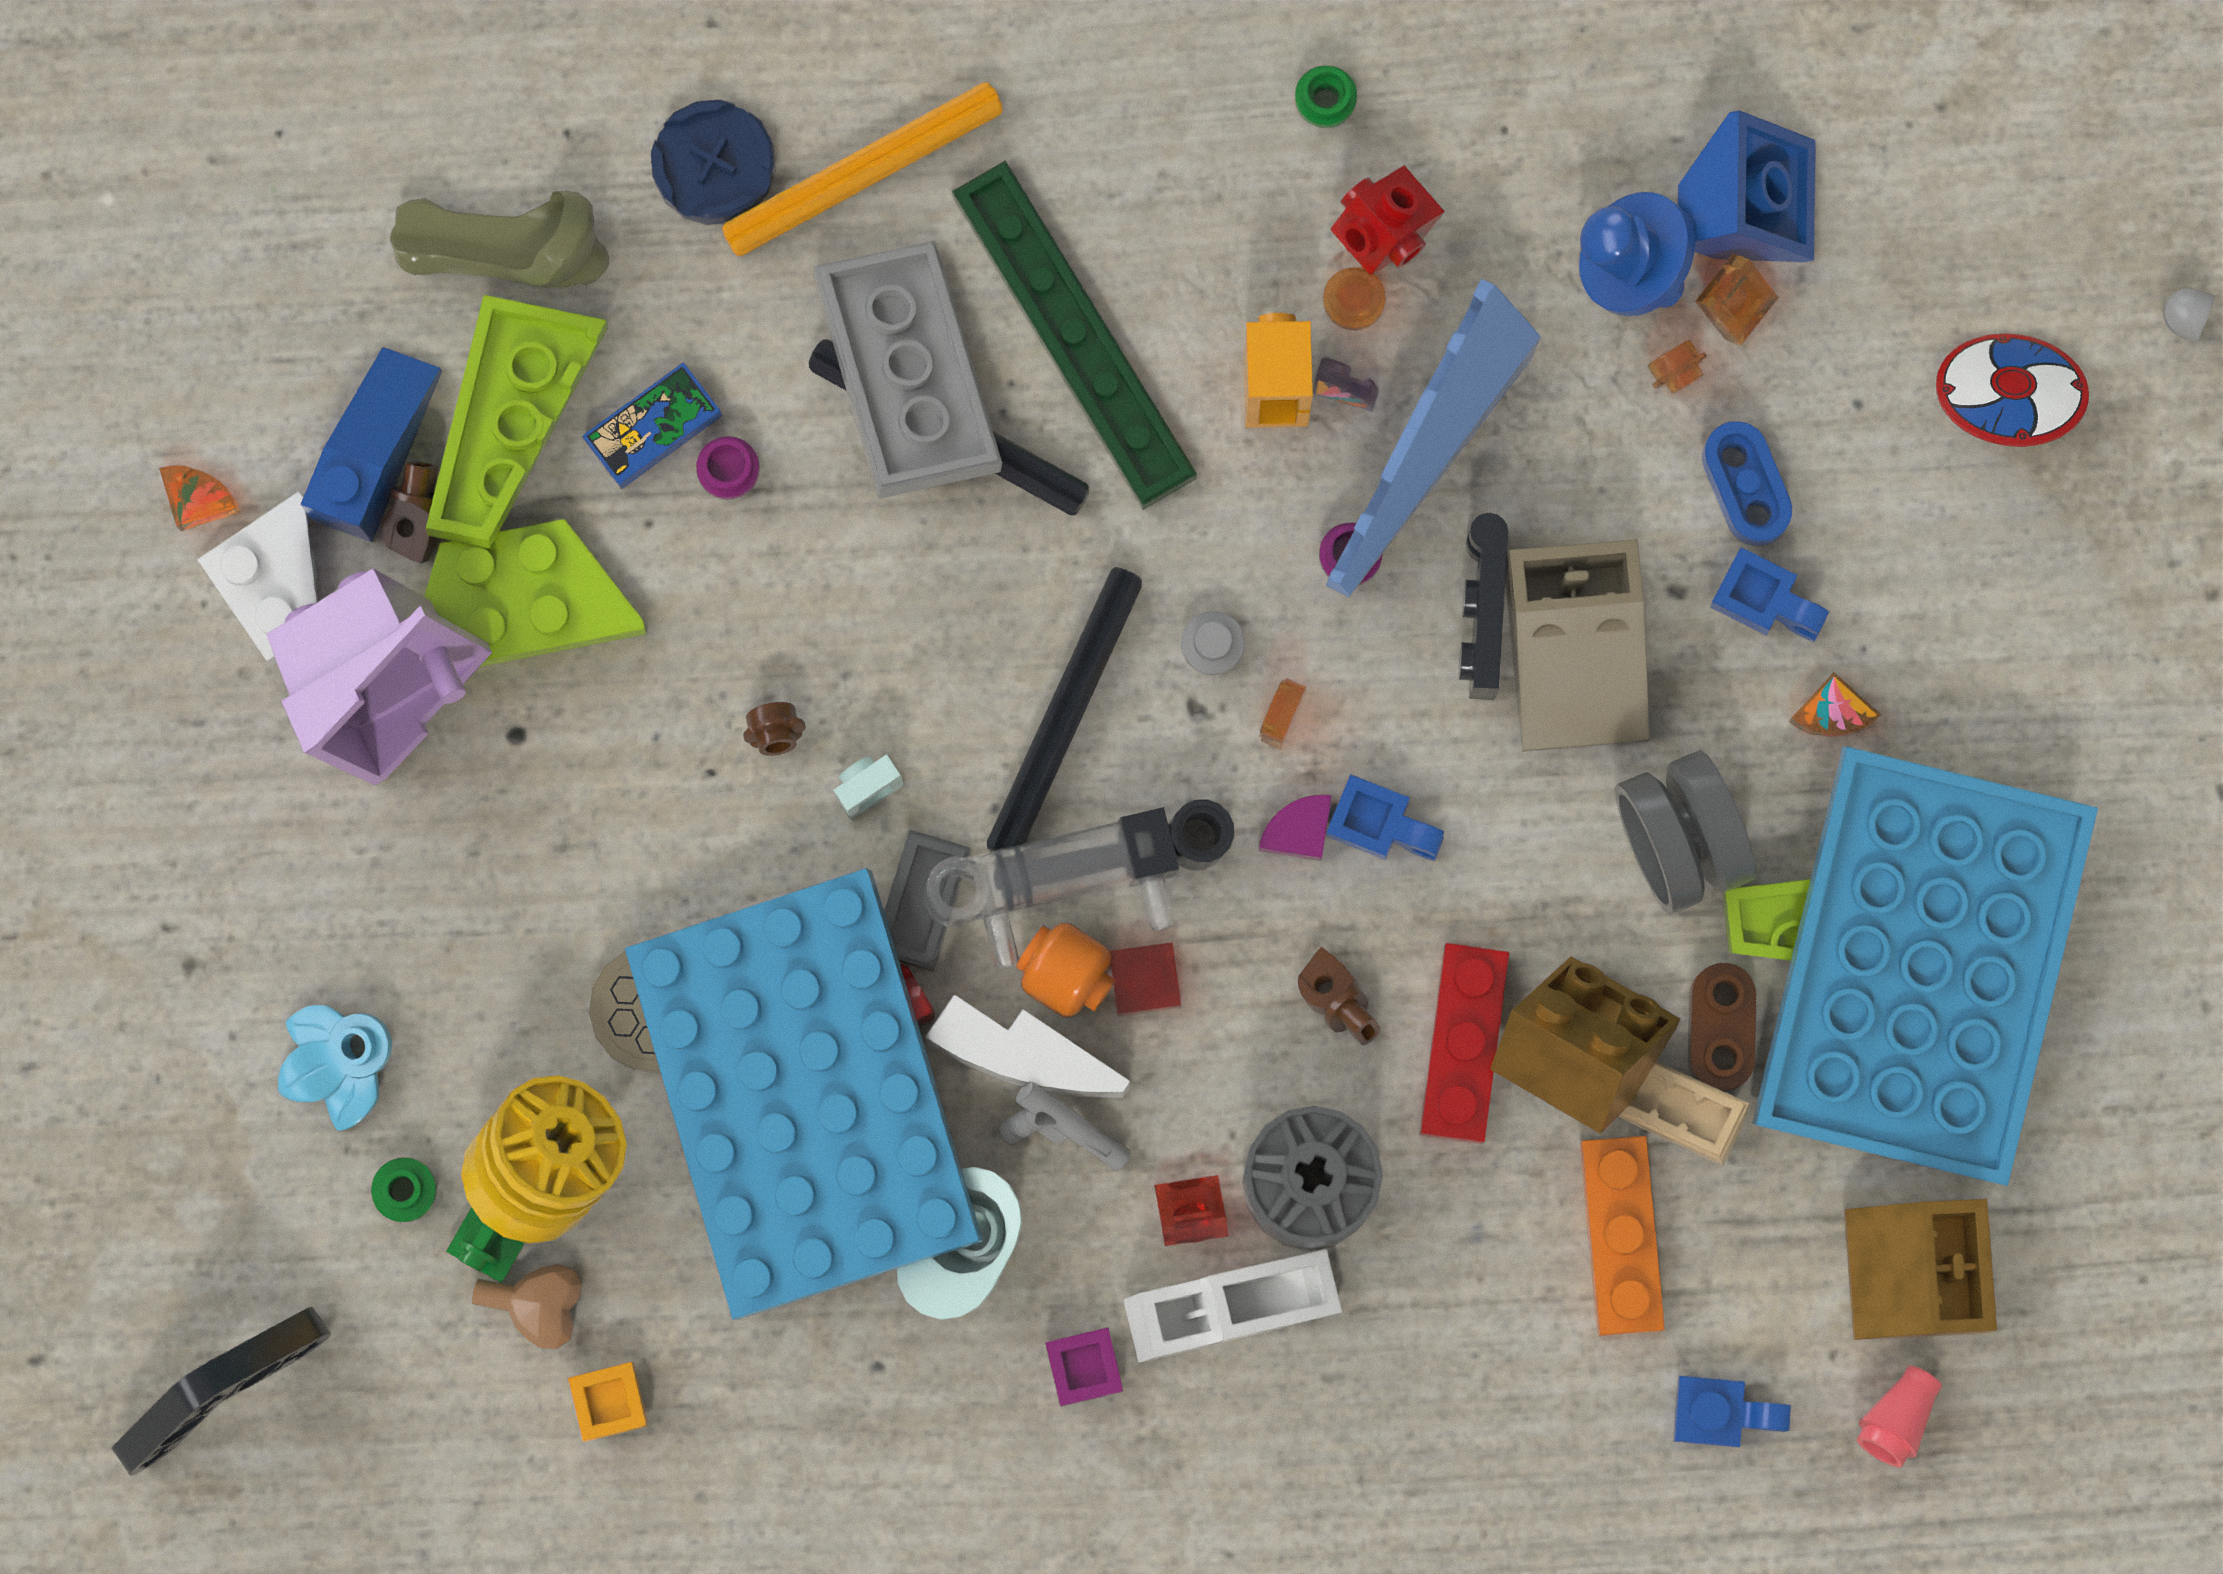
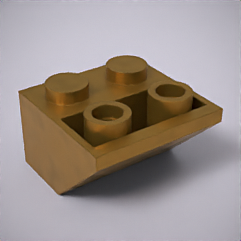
(1583, 1043)
(1920, 1269)

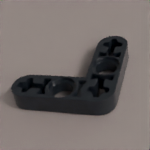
(214, 1382)

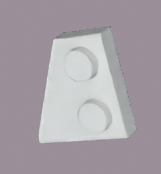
(266, 570)

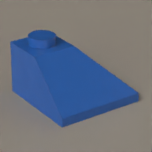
(1753, 192)

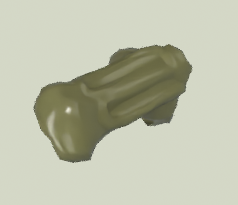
(540, 248)

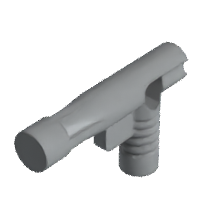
(1058, 1123)

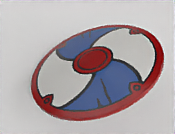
(2012, 390)

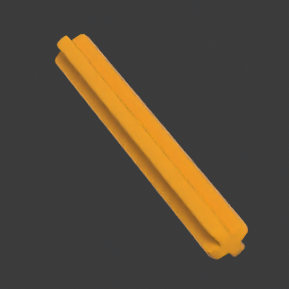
(862, 169)

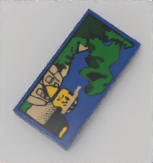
(652, 425)

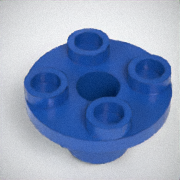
(1637, 254)

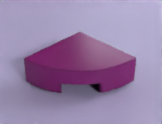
(1298, 828)

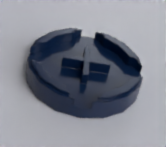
(713, 161)

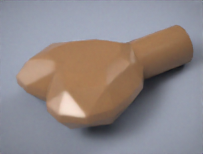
(536, 1303)

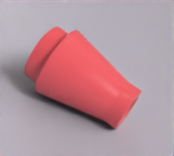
(1899, 1418)

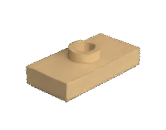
(1688, 1113)

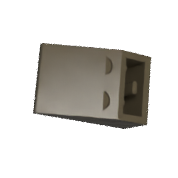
(1578, 644)

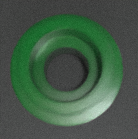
(1331, 79)
(424, 1190)

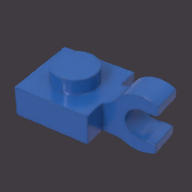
(1760, 593)
(1374, 819)
(1716, 1412)

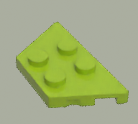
(530, 593)

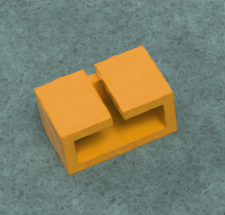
(1277, 371)

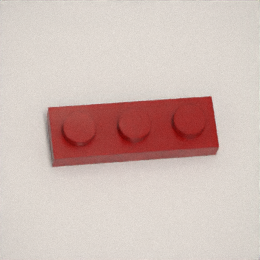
(1464, 1043)

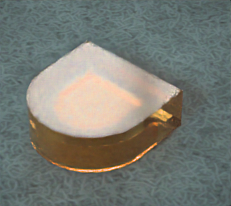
(1282, 713)

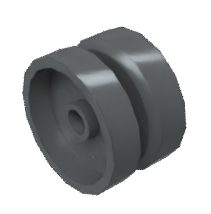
(1685, 832)

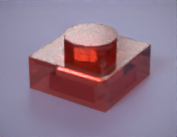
(1145, 979)
(1191, 1210)

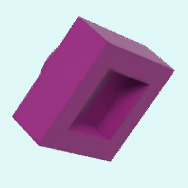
(1084, 1367)

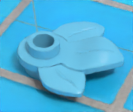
(327, 1067)

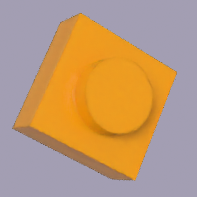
(608, 1401)

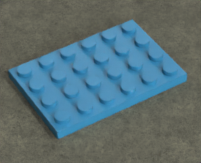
(1925, 965)
(803, 1094)

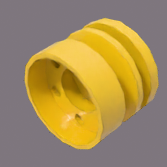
(543, 1159)

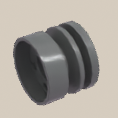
(1275, 1190)

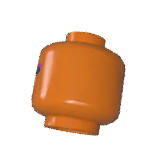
(1066, 970)

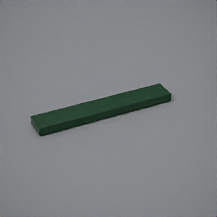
(1074, 335)

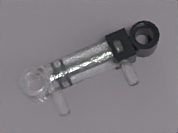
(1127, 852)

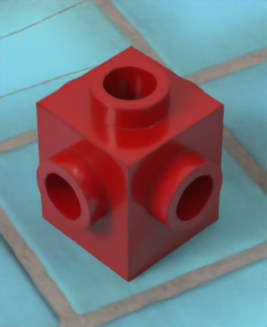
(1386, 220)

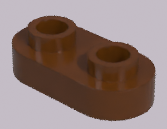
(1722, 1026)

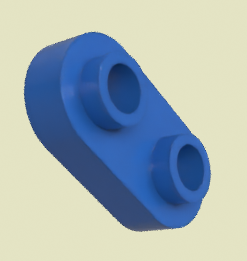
(1748, 485)

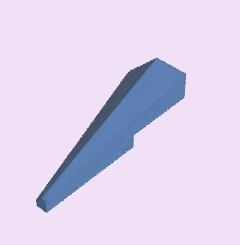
(1467, 385)

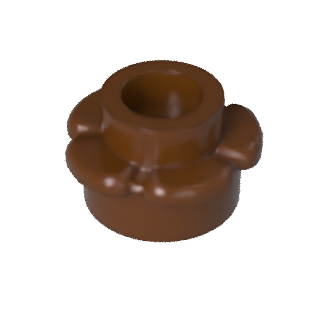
(773, 728)

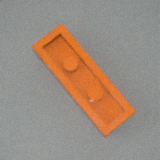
(1622, 1236)

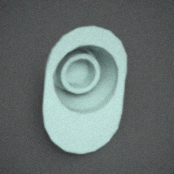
(964, 1278)

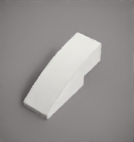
(1023, 1053)
(1232, 1305)

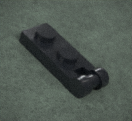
(1485, 603)

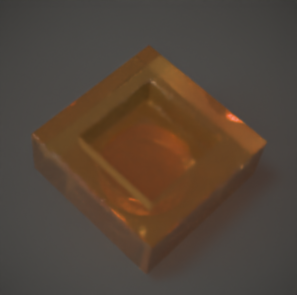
(1736, 299)

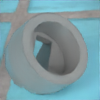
(2187, 312)

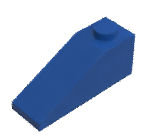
(370, 445)

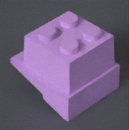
(370, 672)

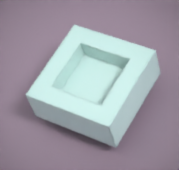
(867, 784)

